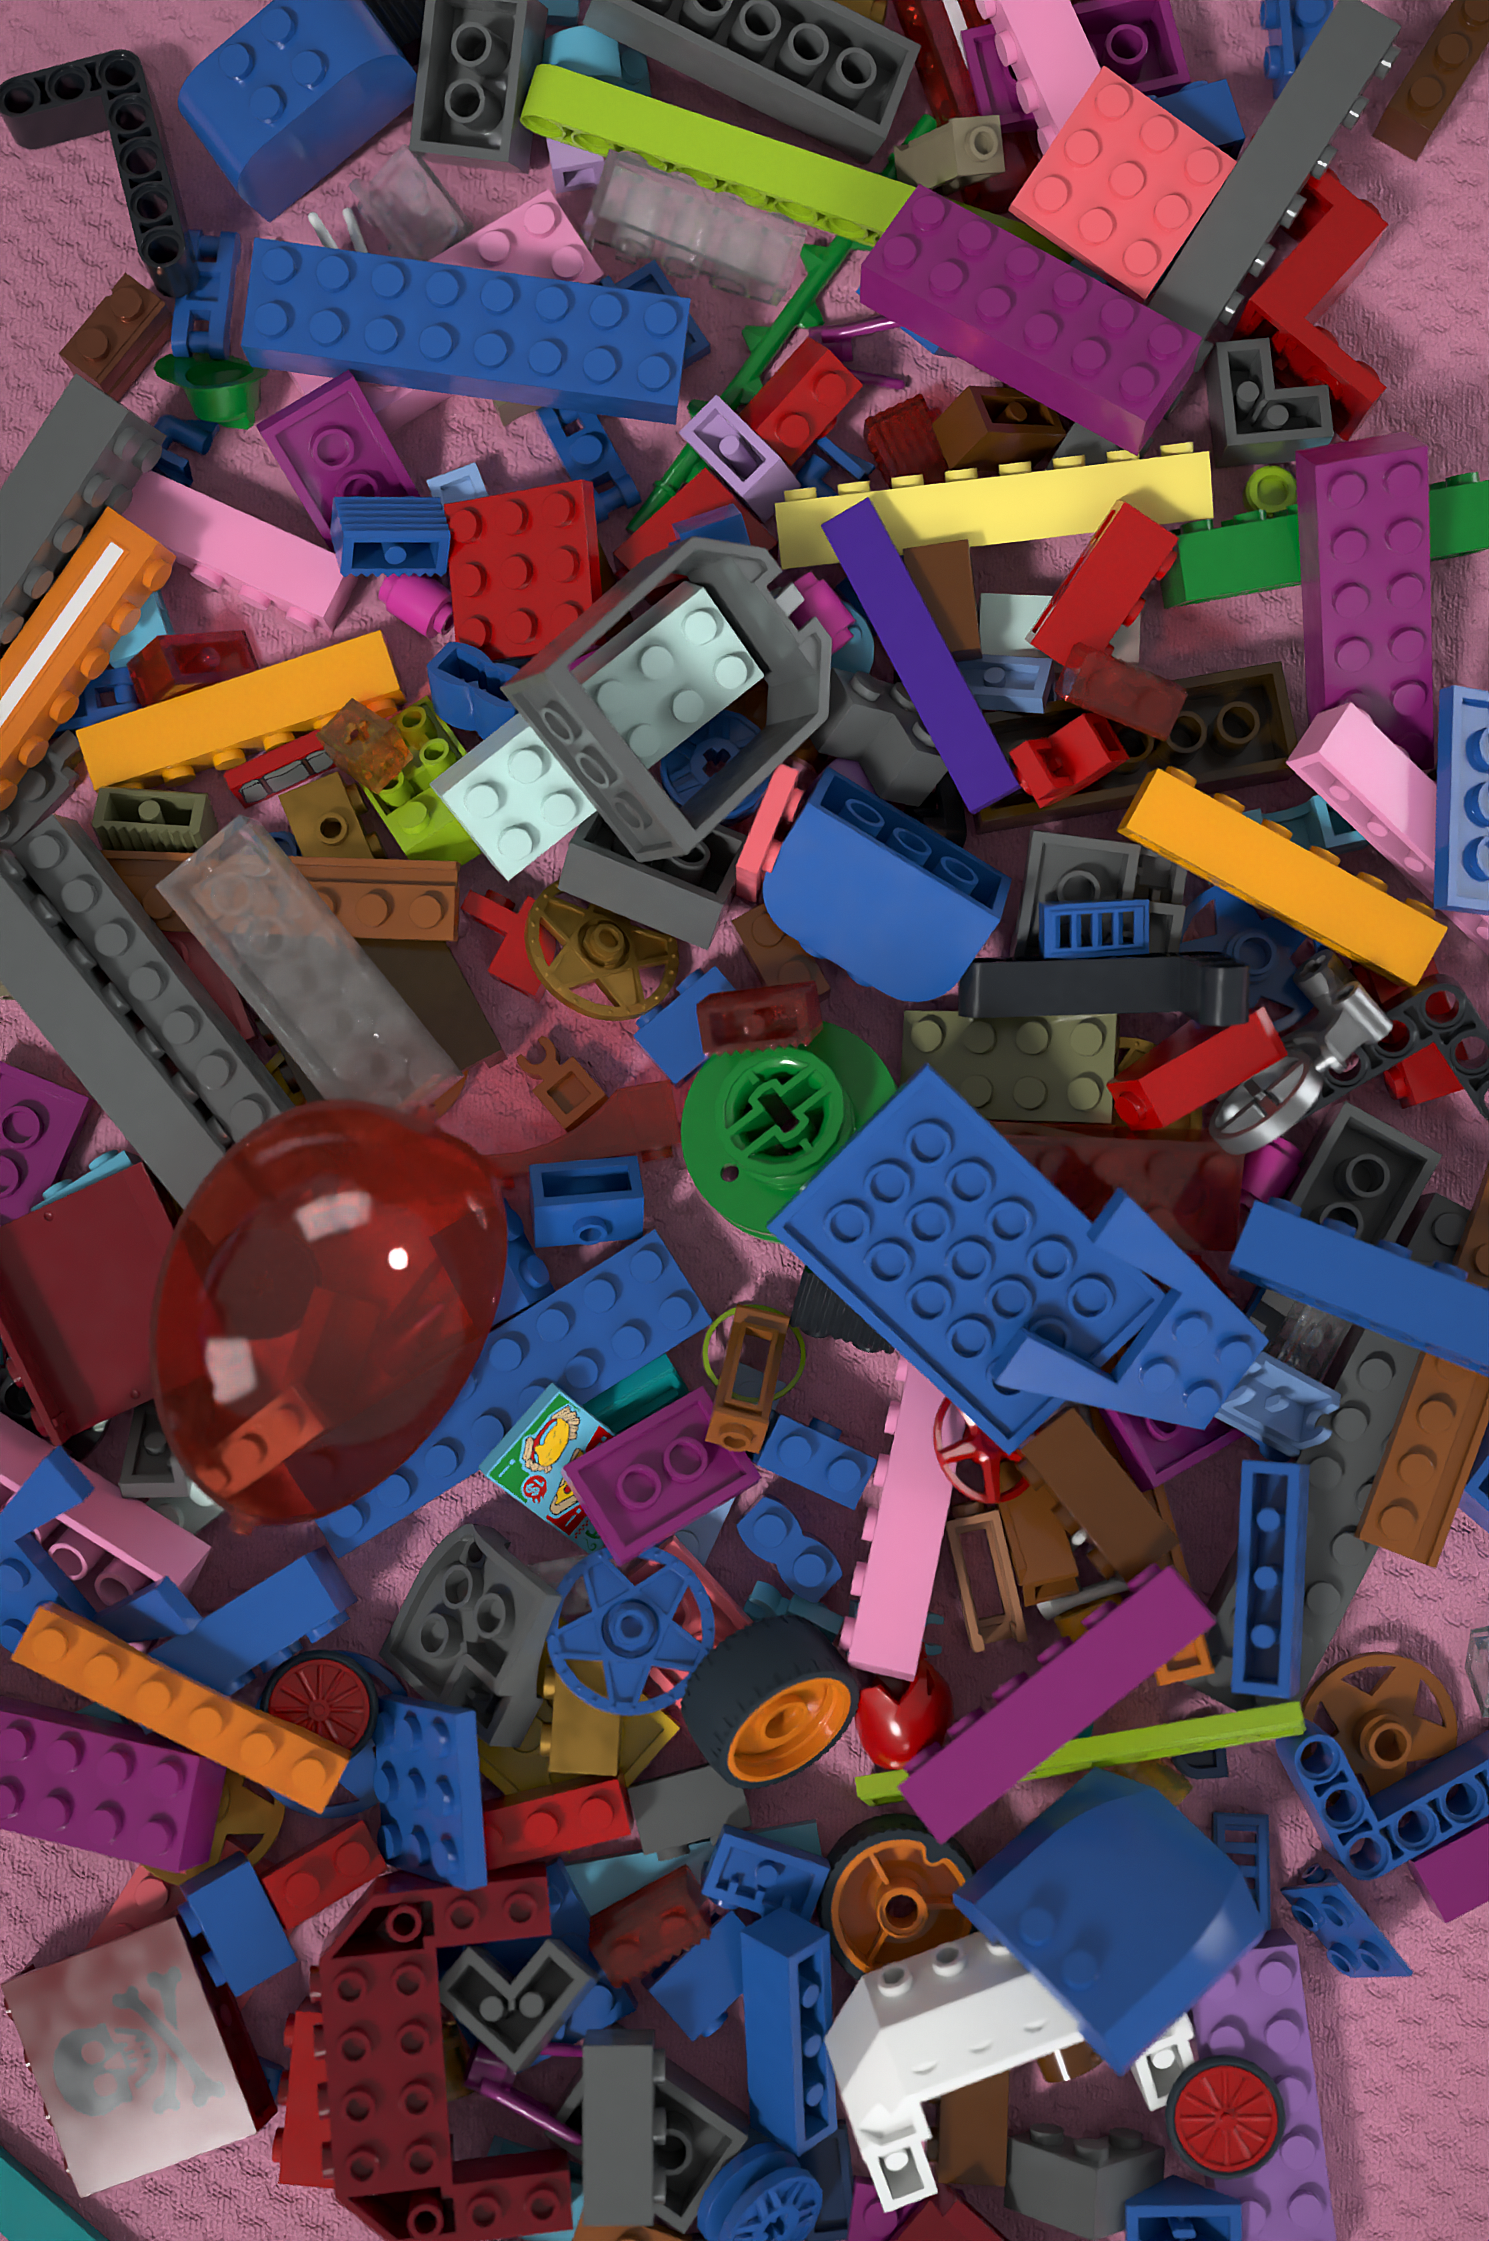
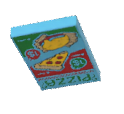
(533, 1455)

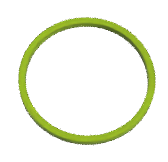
(754, 1400)

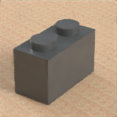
(685, 1809)

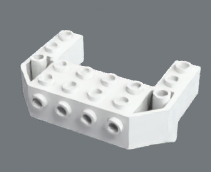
(943, 2025)

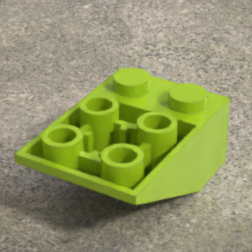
(408, 802)

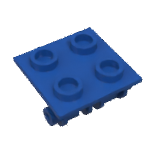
(1343, 1927)

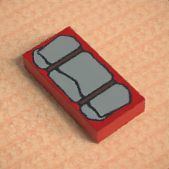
(278, 770)

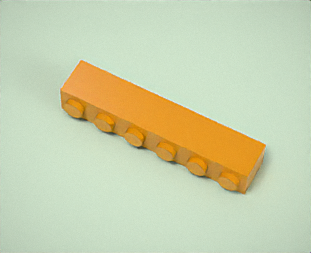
(240, 716)
(1282, 877)

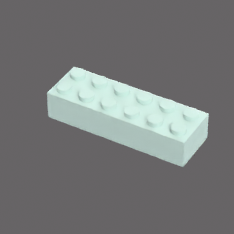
(653, 686)

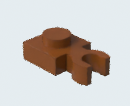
(565, 1089)

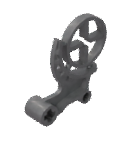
(1343, 1023)

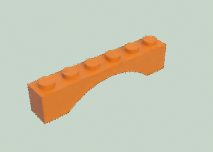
(180, 1708)

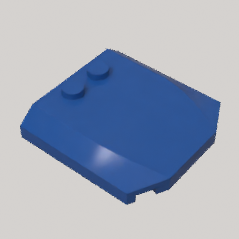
(1116, 1911)

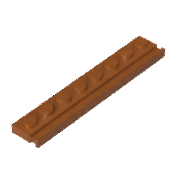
(366, 895)
(1433, 1432)

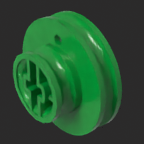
(746, 1098)

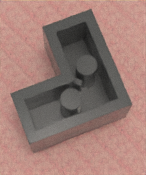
(1252, 418)
(882, 732)
(517, 2013)
(1079, 2181)

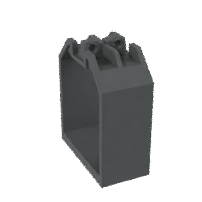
(600, 760)

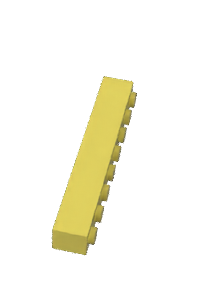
(1005, 507)

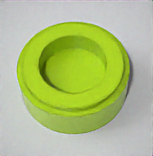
(1269, 490)

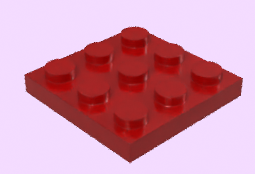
(523, 567)

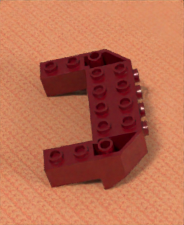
(388, 2066)

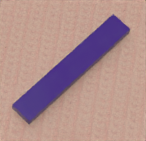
(921, 656)

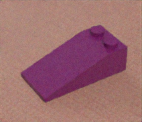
(1126, 36)

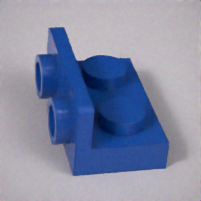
(1291, 31)
(762, 1874)

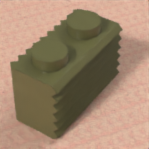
(153, 820)

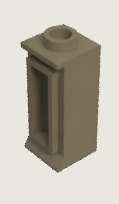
(953, 155)

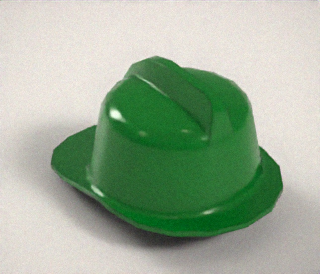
(216, 388)

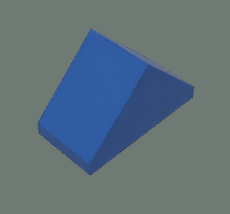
(1182, 2212)

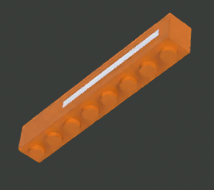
(72, 638)

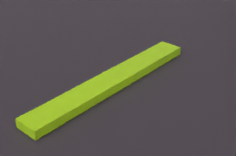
(1131, 1746)

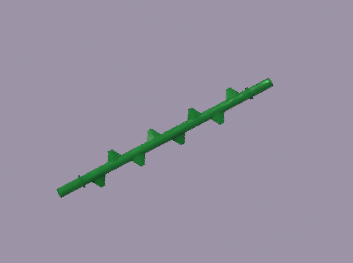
(765, 343)

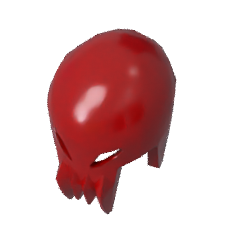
(904, 1716)

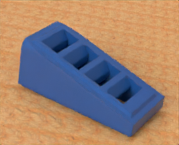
(1050, 928)
(1261, 1870)

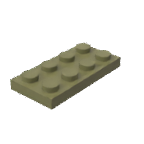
(1020, 1065)

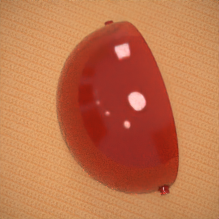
(323, 1306)

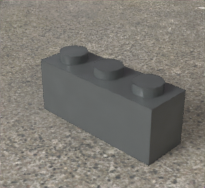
(622, 2127)

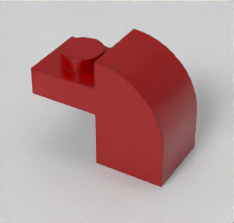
(1067, 759)
(511, 960)

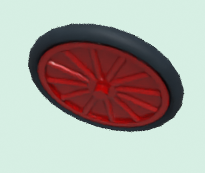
(325, 1695)
(1225, 2117)

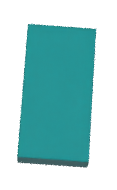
(638, 1395)

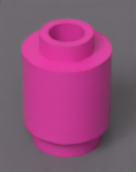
(419, 603)
(827, 608)
(1269, 1172)

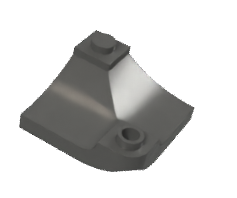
(1098, 869)
(475, 1633)

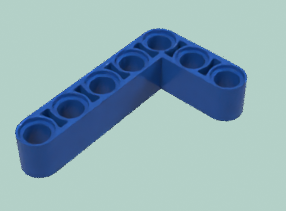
(1378, 1816)

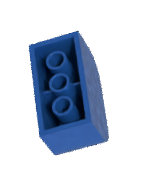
(295, 96)
(881, 893)

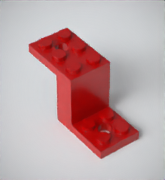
(1334, 246)

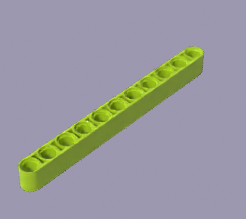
(728, 158)

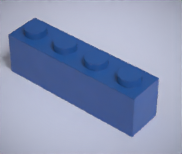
(1270, 1578)
(785, 2030)

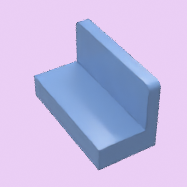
(1011, 682)

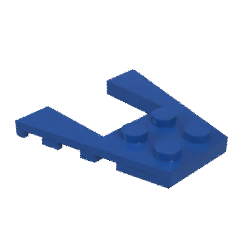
(1181, 1358)
(33, 1578)

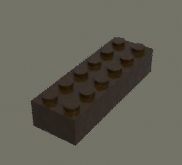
(1227, 737)

